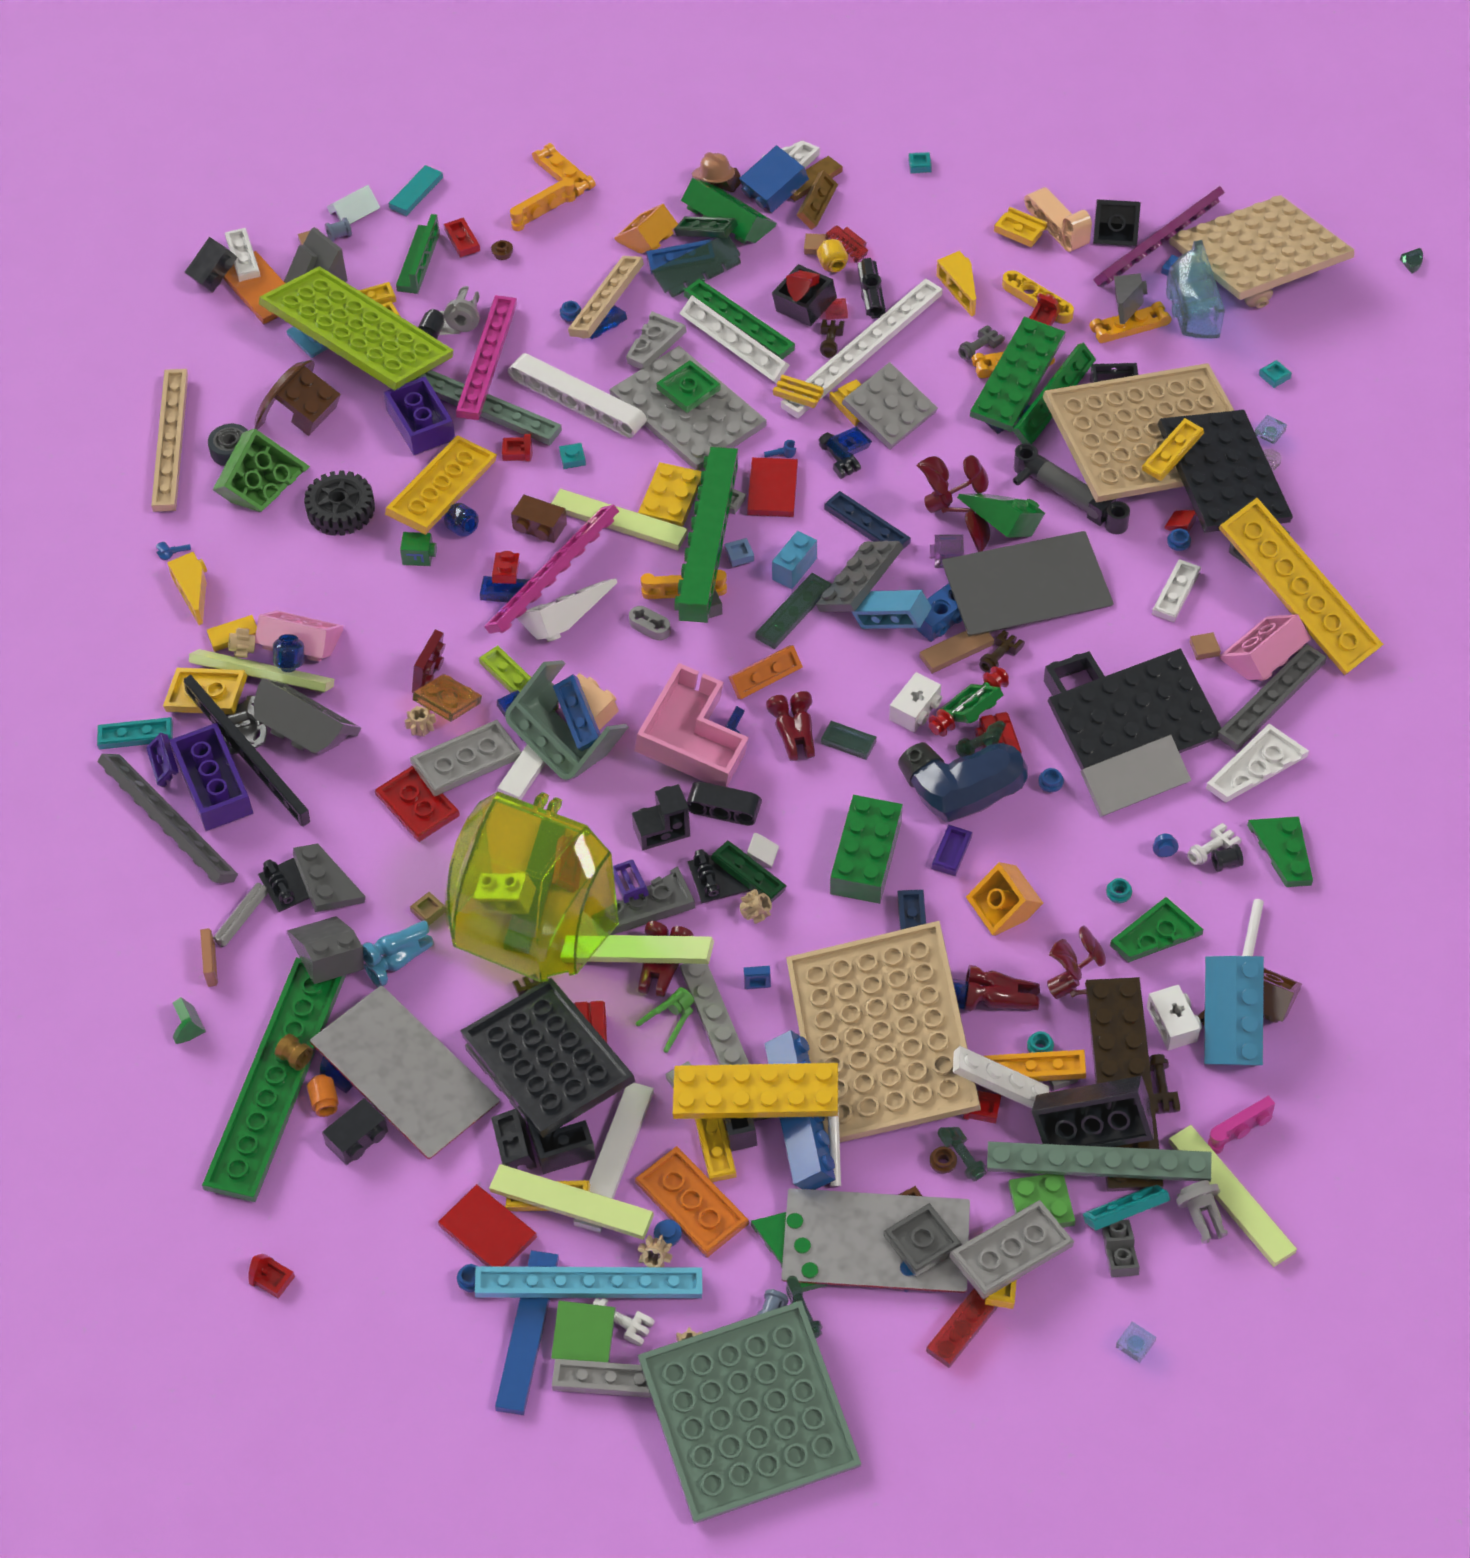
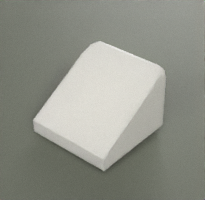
(762, 850)

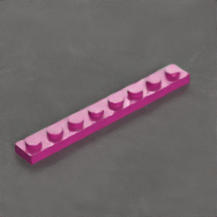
(486, 358)
(547, 574)

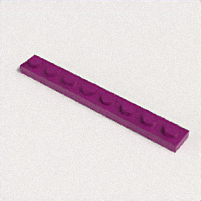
(1154, 241)

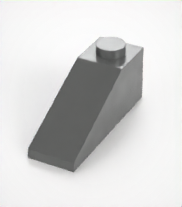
(1129, 295)

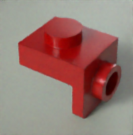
(1046, 309)

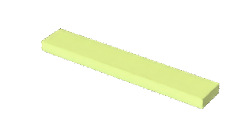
(624, 521)
(261, 670)
(655, 949)
(571, 1201)
(1239, 1202)

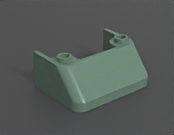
(547, 733)

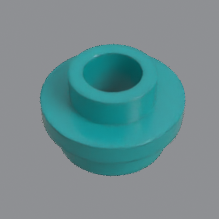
(1119, 885)
(1040, 1038)

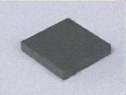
(922, 1239)

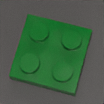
(688, 386)

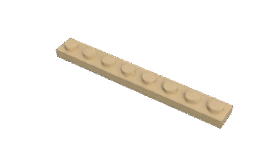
(170, 440)

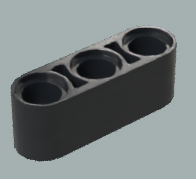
(723, 803)

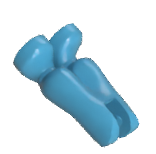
(396, 951)

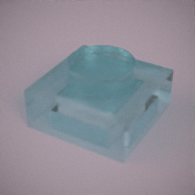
(1270, 429)
(1135, 1342)

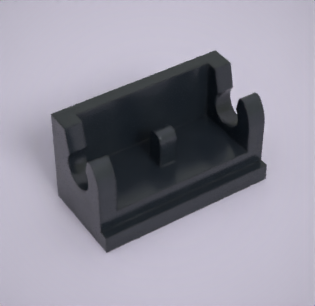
(513, 1140)

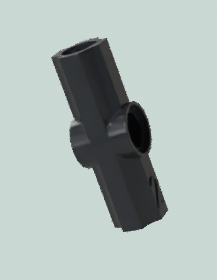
(871, 288)

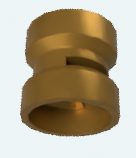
(294, 1052)

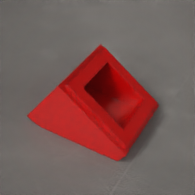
(1181, 520)

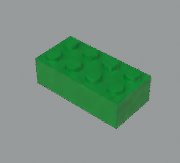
(866, 849)

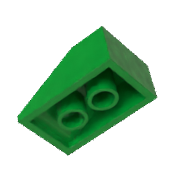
(1008, 515)

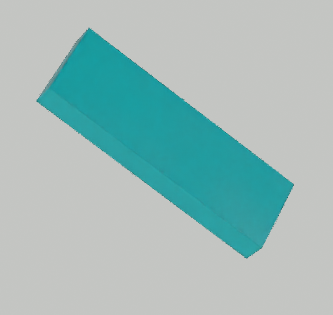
(415, 190)
(132, 733)
(1126, 1207)

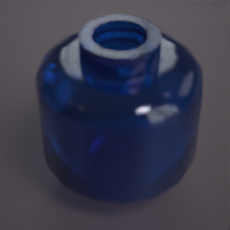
(461, 519)
(288, 653)

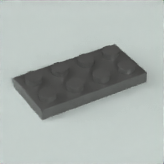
(859, 576)

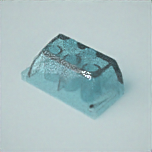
(1195, 295)

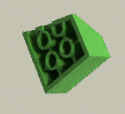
(257, 471)

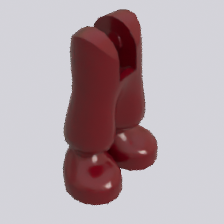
(794, 729)
(662, 971)
(1000, 991)

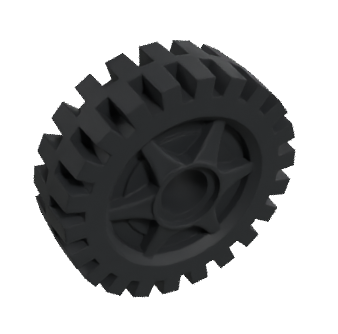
(339, 503)

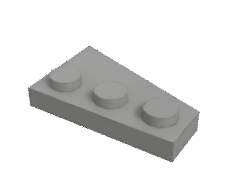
(655, 339)

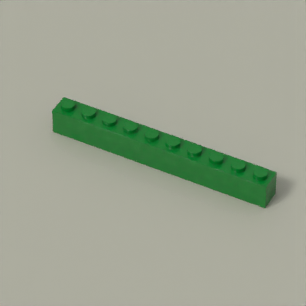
(708, 535)

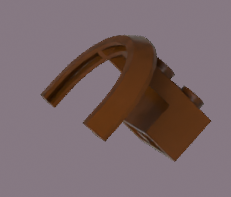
(303, 395)

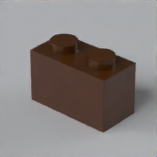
(539, 518)

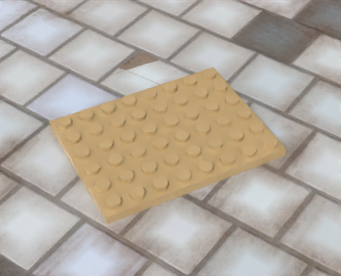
(1115, 425)
(890, 1024)

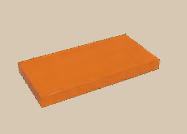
(252, 289)
(692, 1201)

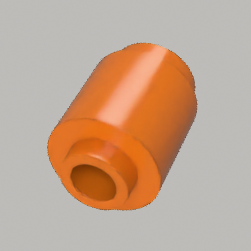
(323, 1095)

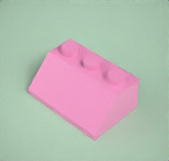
(317, 635)
(1266, 646)

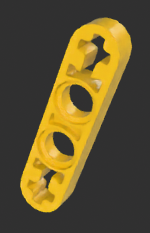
(1017, 283)

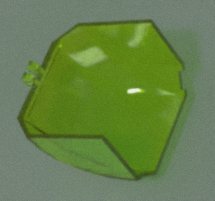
(529, 888)

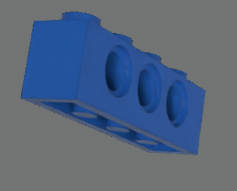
(942, 614)

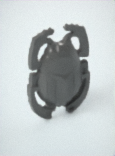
(247, 724)

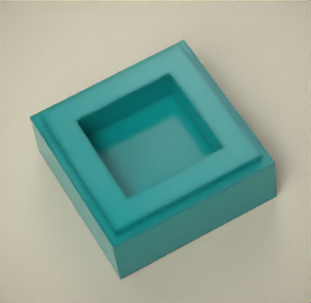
(919, 162)
(1275, 373)

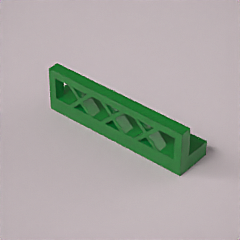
(419, 256)

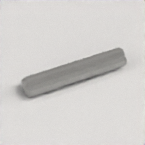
(240, 914)

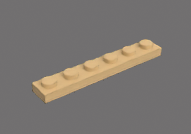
(605, 297)

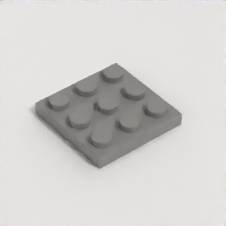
(889, 405)

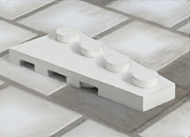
(1256, 762)

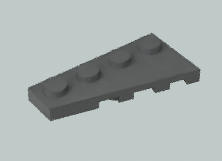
(665, 898)

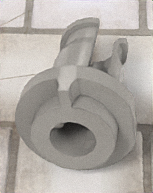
(462, 314)
(1199, 1198)

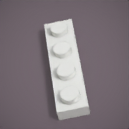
(997, 1077)

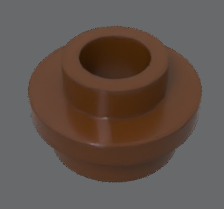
(502, 250)
(943, 1153)

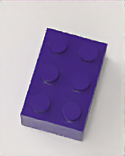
(419, 415)

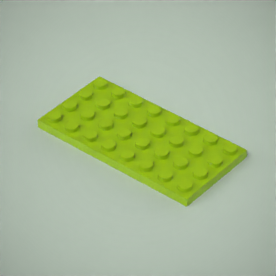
(356, 327)

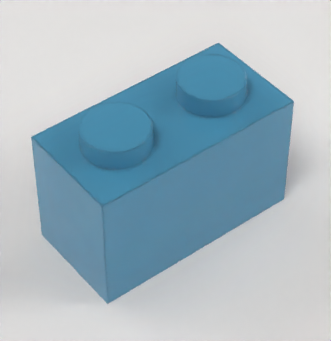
(794, 559)

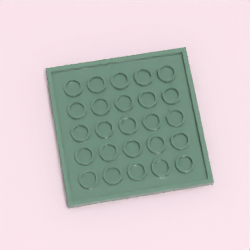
(748, 1411)

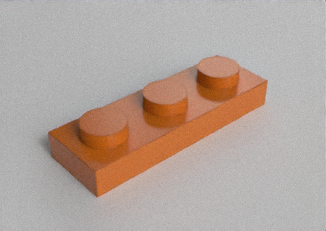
(765, 672)

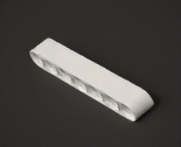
(577, 395)

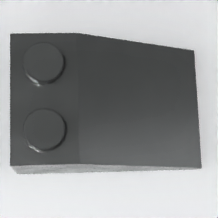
(327, 949)

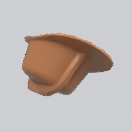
(714, 168)

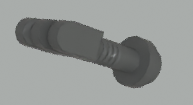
(985, 337)

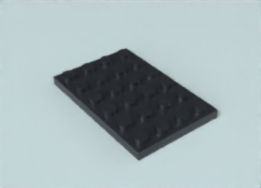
(1226, 469)
(1135, 709)
(547, 1057)

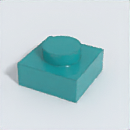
(572, 455)

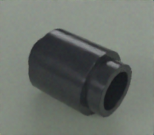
(432, 322)

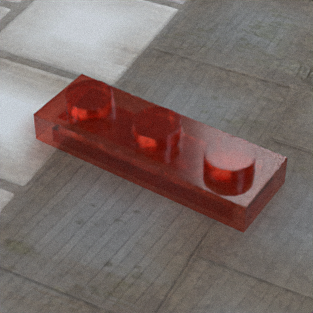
(960, 1329)

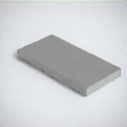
(465, 757)
(1135, 775)
(1011, 1249)

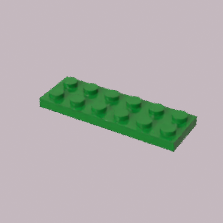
(1017, 374)

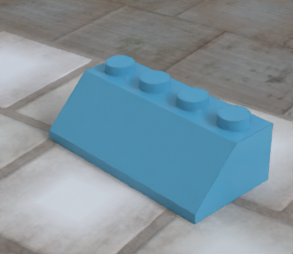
(1233, 1010)

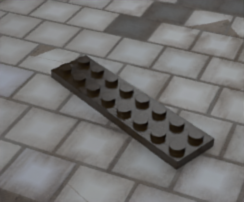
(1121, 1051)

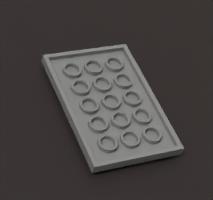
(717, 422)

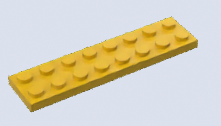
(1301, 586)

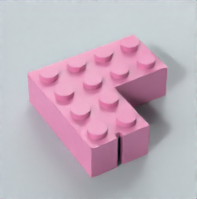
(682, 734)

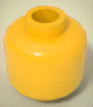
(832, 255)

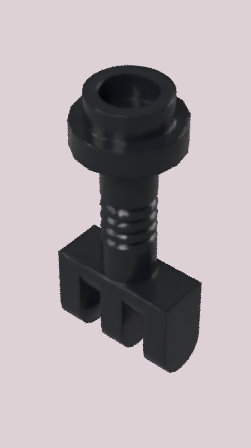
(841, 464)

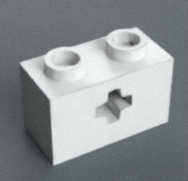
(915, 702)
(1174, 1017)

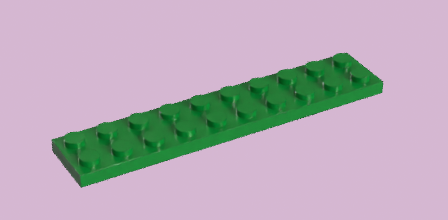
(270, 1088)

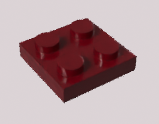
(428, 661)

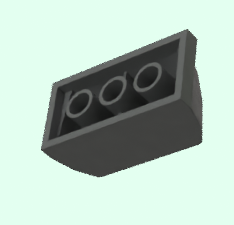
(300, 718)

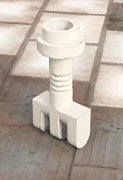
(1198, 854)
(632, 1325)

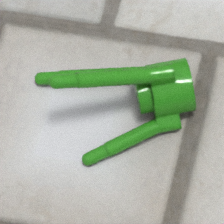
(677, 1003)

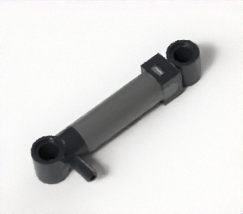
(1029, 463)

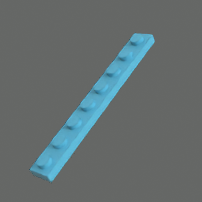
(588, 1282)

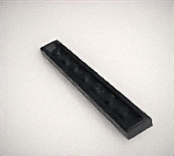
(247, 751)

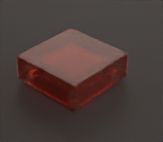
(837, 310)

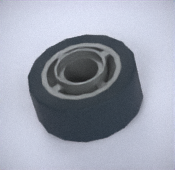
(223, 441)

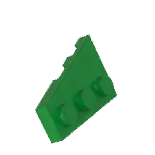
(1286, 847)
(1155, 931)
(773, 1234)

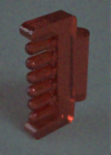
(851, 240)

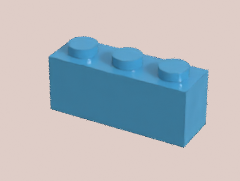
(893, 609)

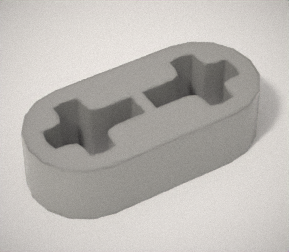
(648, 624)

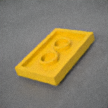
(671, 493)
(220, 684)

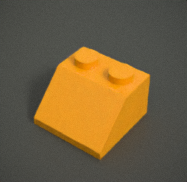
(648, 229)
(1004, 898)

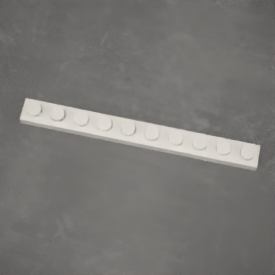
(869, 342)

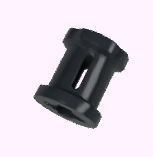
(1227, 857)

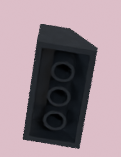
(1095, 1114)

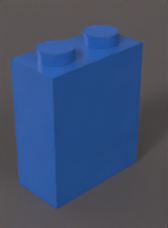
(773, 179)

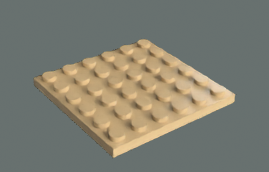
(1264, 246)

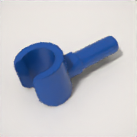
(788, 450)
(166, 552)

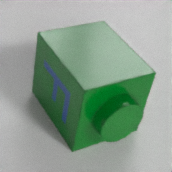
(417, 549)

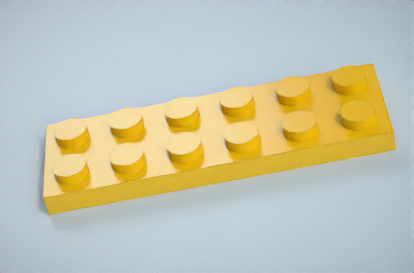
(440, 484)
(755, 1091)

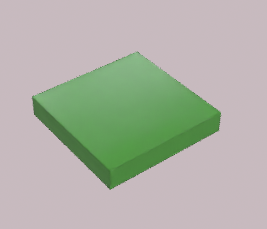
(583, 1332)

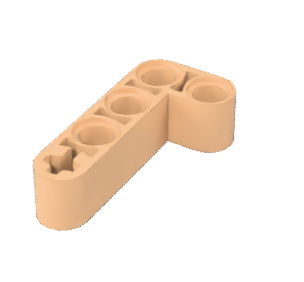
(1067, 228)

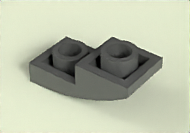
(1120, 1249)

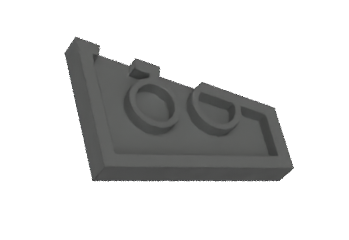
(324, 879)

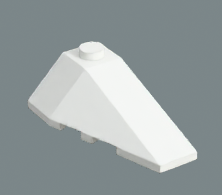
(554, 618)

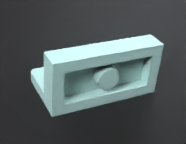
(355, 205)

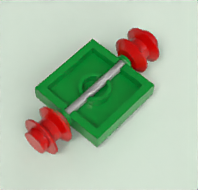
(970, 702)

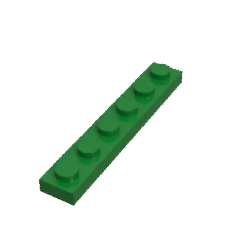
(741, 318)
(1068, 375)

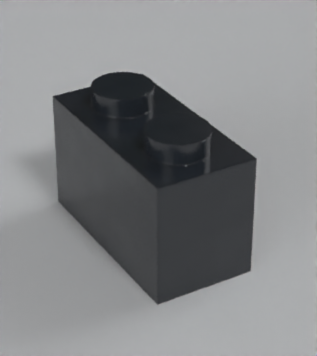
(211, 264)
(355, 1132)

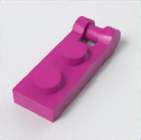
(1241, 1124)

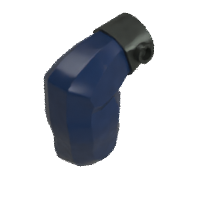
(967, 782)

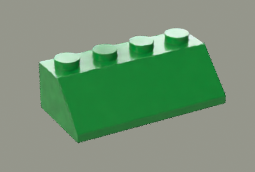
(717, 203)

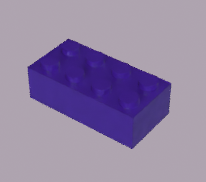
(211, 776)

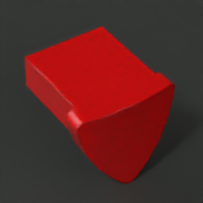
(800, 283)
(517, 448)
(989, 1108)
(269, 1275)

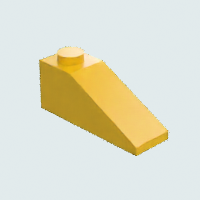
(957, 276)
(191, 582)

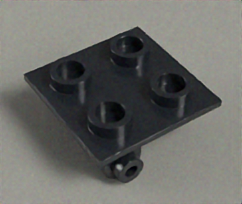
(712, 880)
(283, 883)

